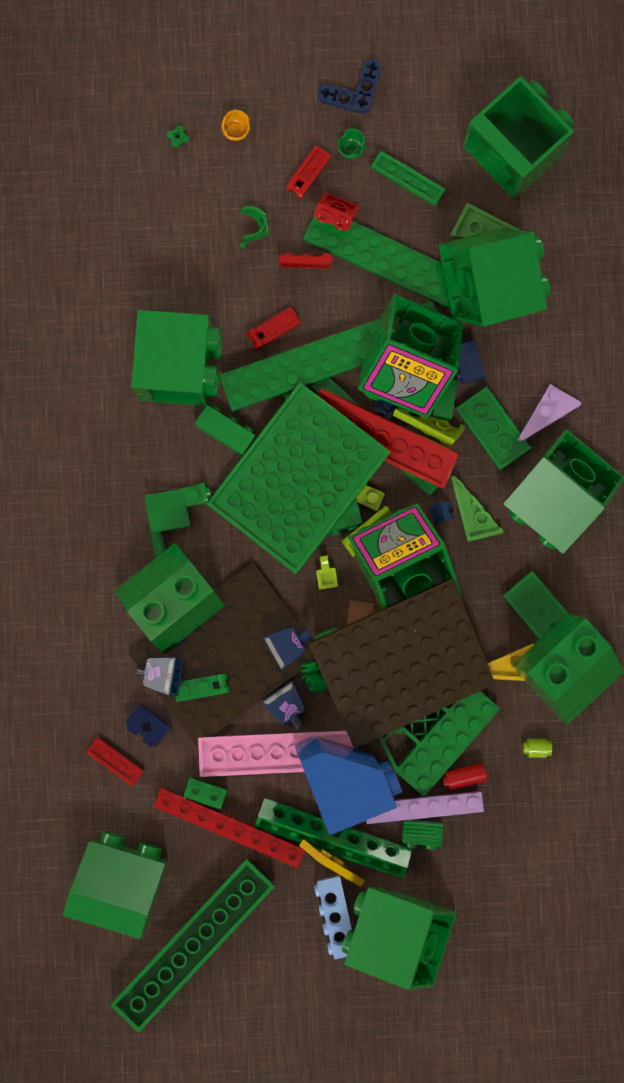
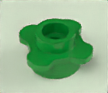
(176, 142)

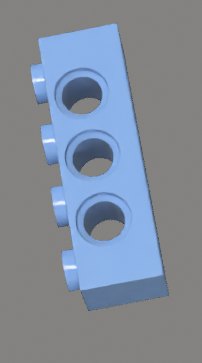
(333, 885)

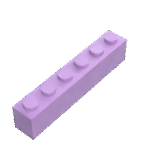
(432, 807)

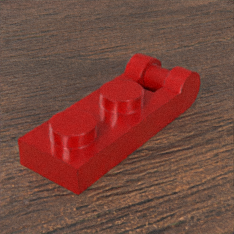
(308, 171)
(305, 261)
(274, 328)

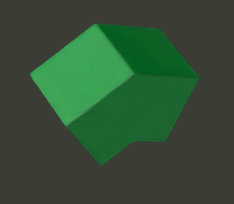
(316, 683)

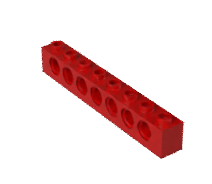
(229, 827)

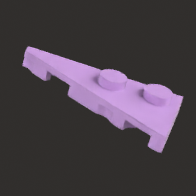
(551, 407)

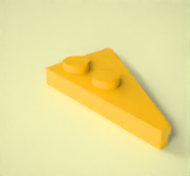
(502, 668)
(334, 863)

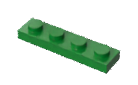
(407, 178)

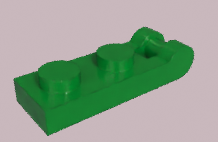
(202, 687)

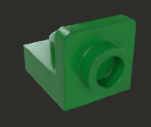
(196, 495)

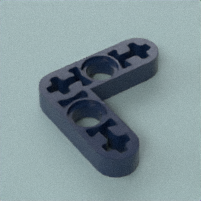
(353, 104)

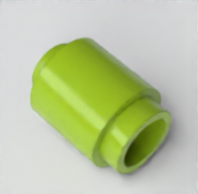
(537, 747)

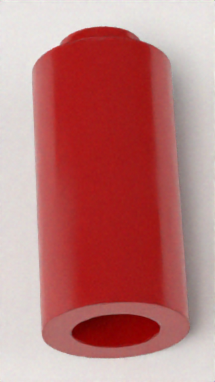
(464, 777)

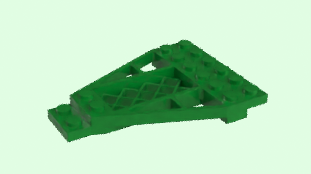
(442, 741)

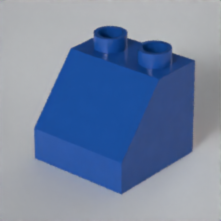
(346, 782)

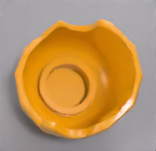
(235, 125)

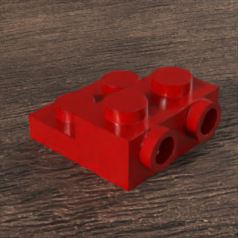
(336, 211)

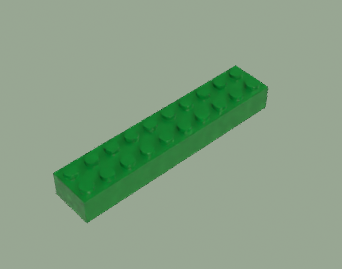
(192, 945)

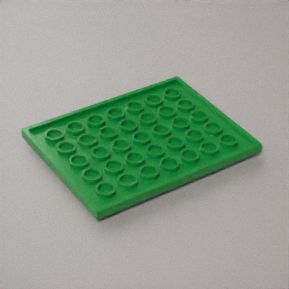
(298, 478)

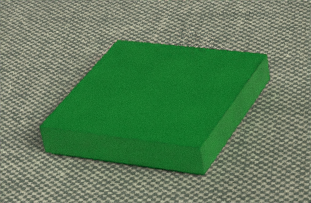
(167, 511)

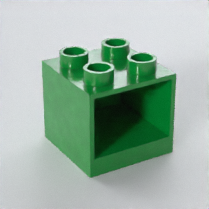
(518, 136)
(494, 276)
(175, 358)

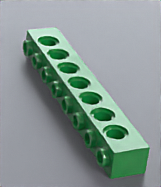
(347, 843)

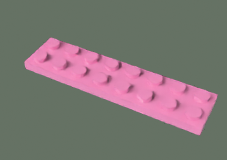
(257, 753)

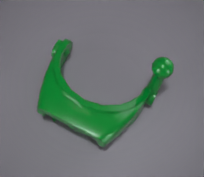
(261, 219)

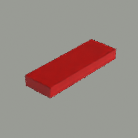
(115, 761)

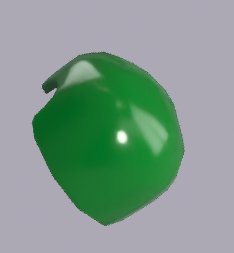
(352, 144)

